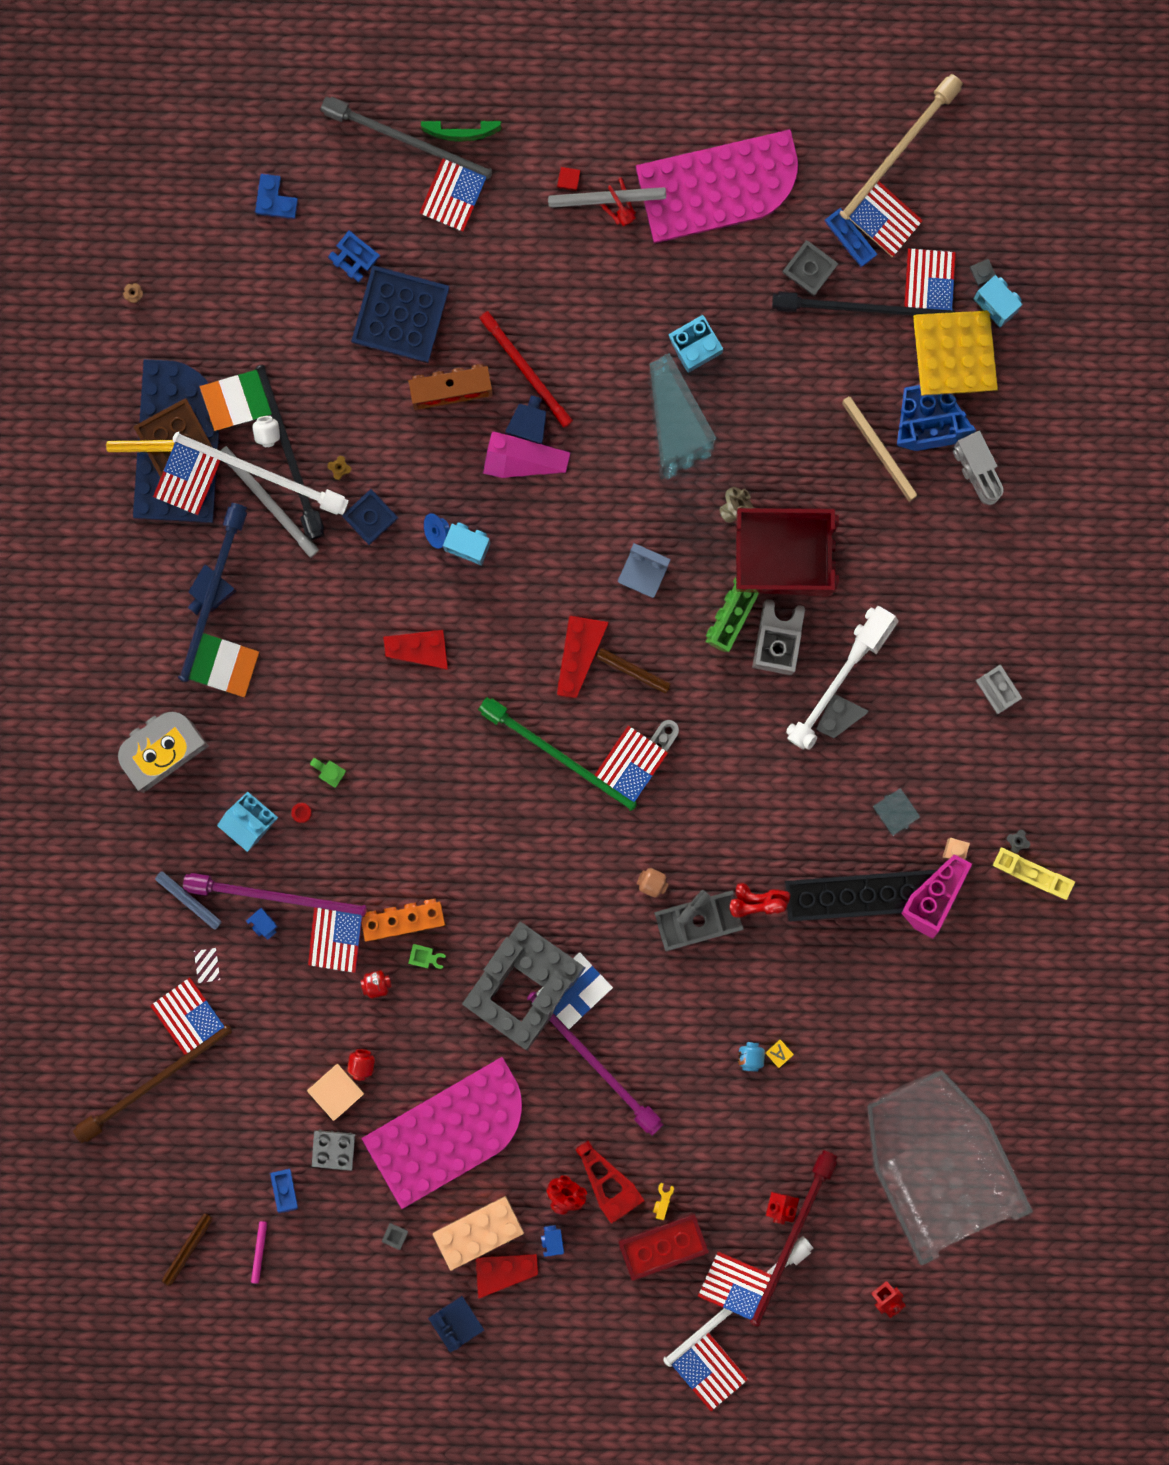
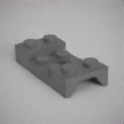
(717, 922)

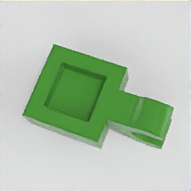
(330, 772)

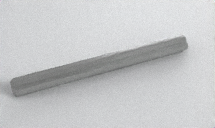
(606, 197)

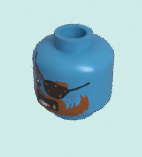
(751, 1057)

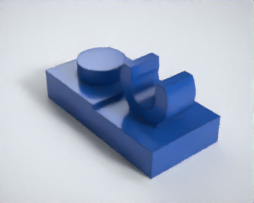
(284, 1191)

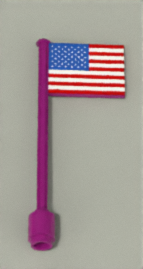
(334, 925)

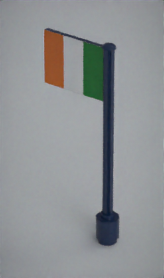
(211, 658)

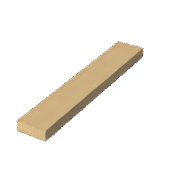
(879, 449)

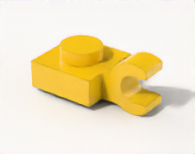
(661, 1207)

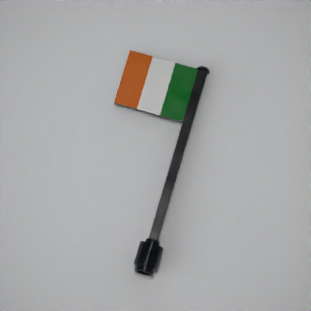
(245, 400)

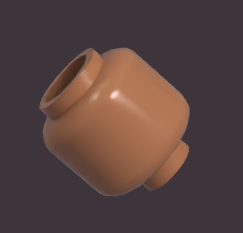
(652, 882)

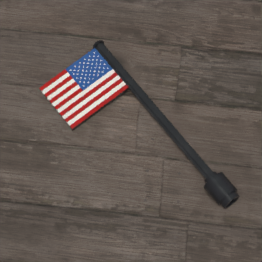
(927, 289)

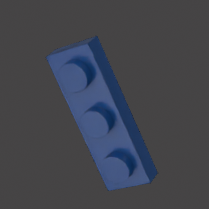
(851, 238)

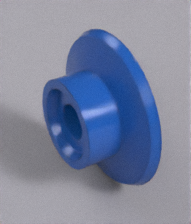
(436, 530)

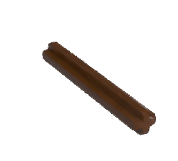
(633, 670)
(187, 1249)

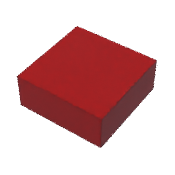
(568, 178)

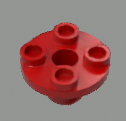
(565, 1195)

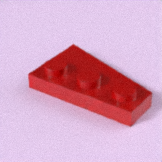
(420, 648)

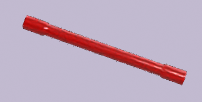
(493, 327)

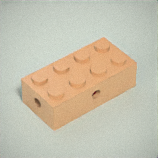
(478, 1233)

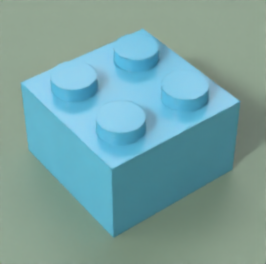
(998, 300)
(467, 544)

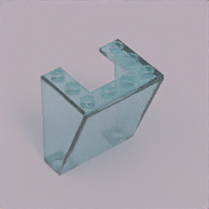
(678, 422)

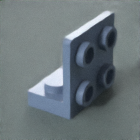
(644, 570)

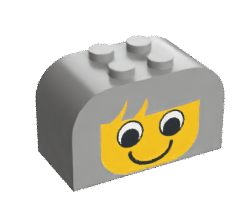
(159, 749)

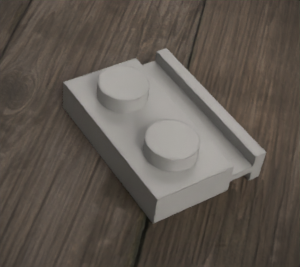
(998, 689)

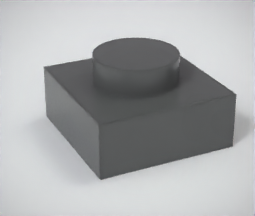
(982, 272)
(395, 1236)

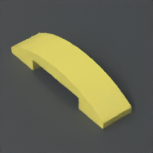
(1033, 874)

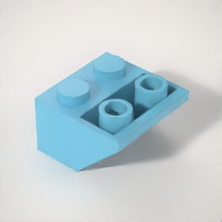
(695, 343)
(247, 821)

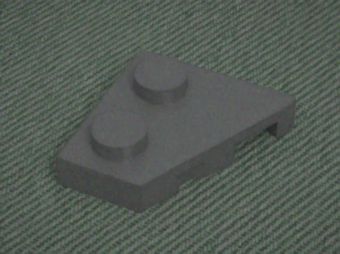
(839, 716)

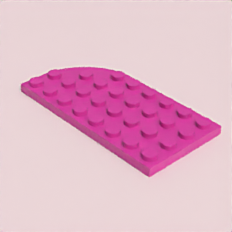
(719, 185)
(447, 1133)

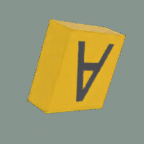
(779, 1053)

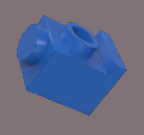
(263, 924)
(552, 1240)

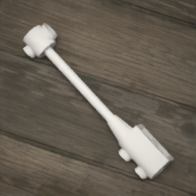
(868, 637)

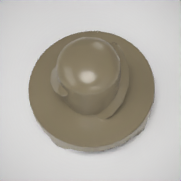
(735, 499)

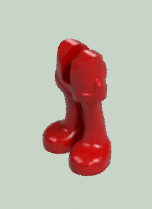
(748, 903)

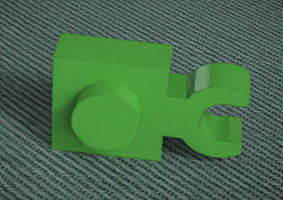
(423, 956)

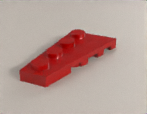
(580, 647)

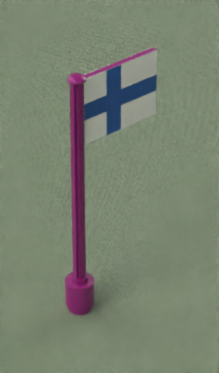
(574, 1005)

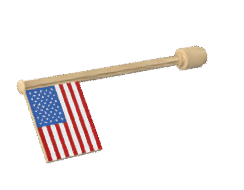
(878, 209)

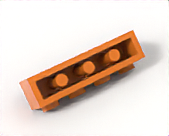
(402, 921)

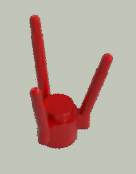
(624, 214)

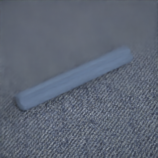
(188, 900)

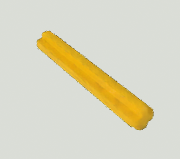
(140, 446)

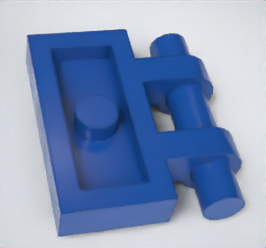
(358, 252)

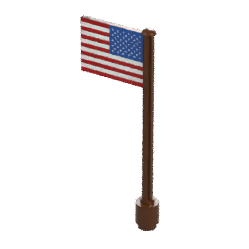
(194, 1030)

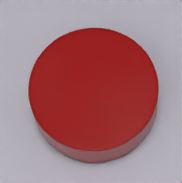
(301, 812)

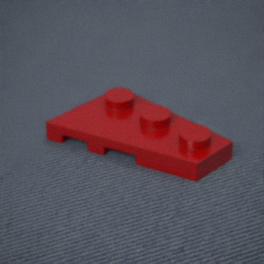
(503, 1271)

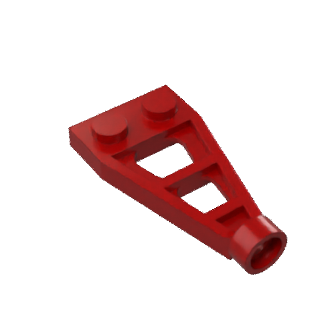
(620, 1203)

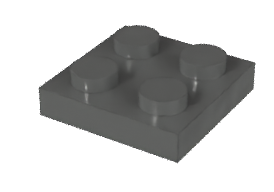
(810, 268)

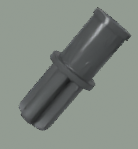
(693, 908)

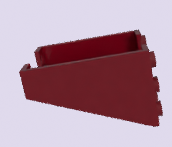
(786, 551)

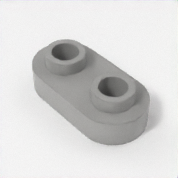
(664, 739)

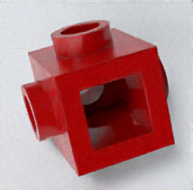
(782, 1208)
(888, 1299)

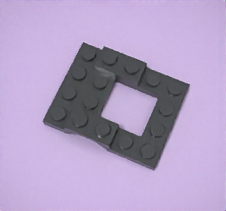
(538, 961)

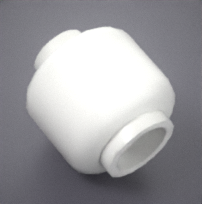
(266, 431)

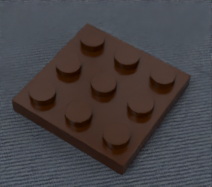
(165, 424)

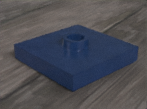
(370, 517)

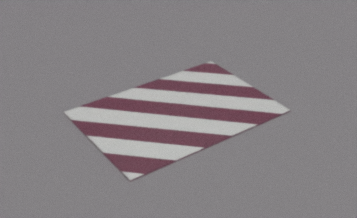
(207, 965)

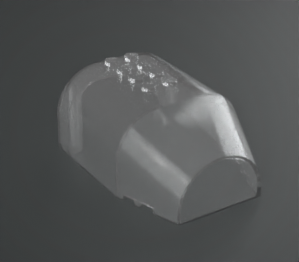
(940, 1164)

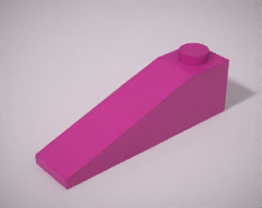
(515, 457)
(932, 901)

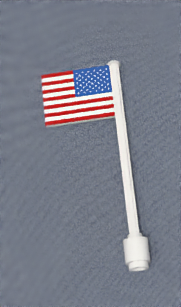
(193, 469)
(703, 1360)

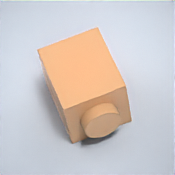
(955, 847)

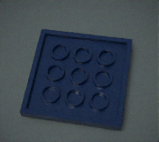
(400, 314)

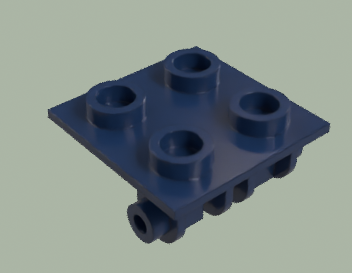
(456, 1324)

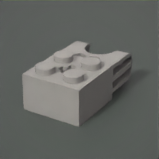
(979, 467)
(778, 633)

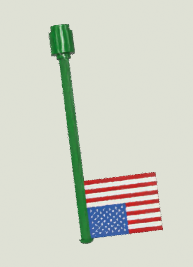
(622, 772)

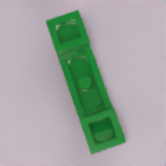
(435, 129)

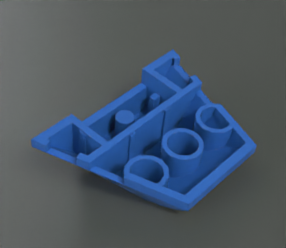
(931, 421)

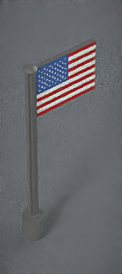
(456, 180)

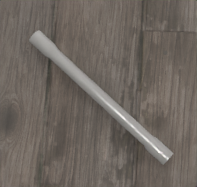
(303, 541)

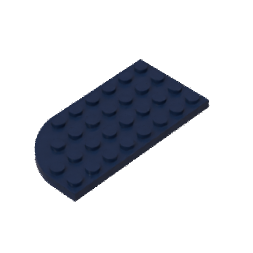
(162, 387)

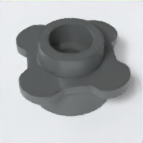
(1024, 843)

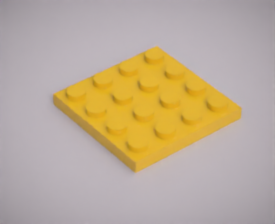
(955, 352)

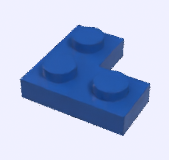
(269, 201)

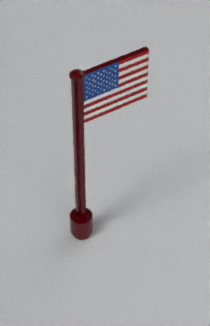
(746, 1288)

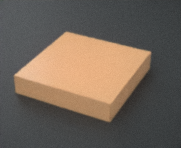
(335, 1092)

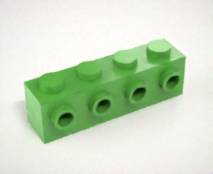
(730, 619)

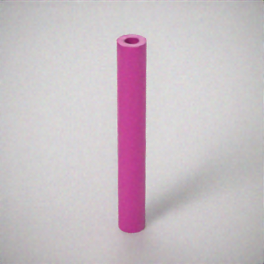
(259, 1252)

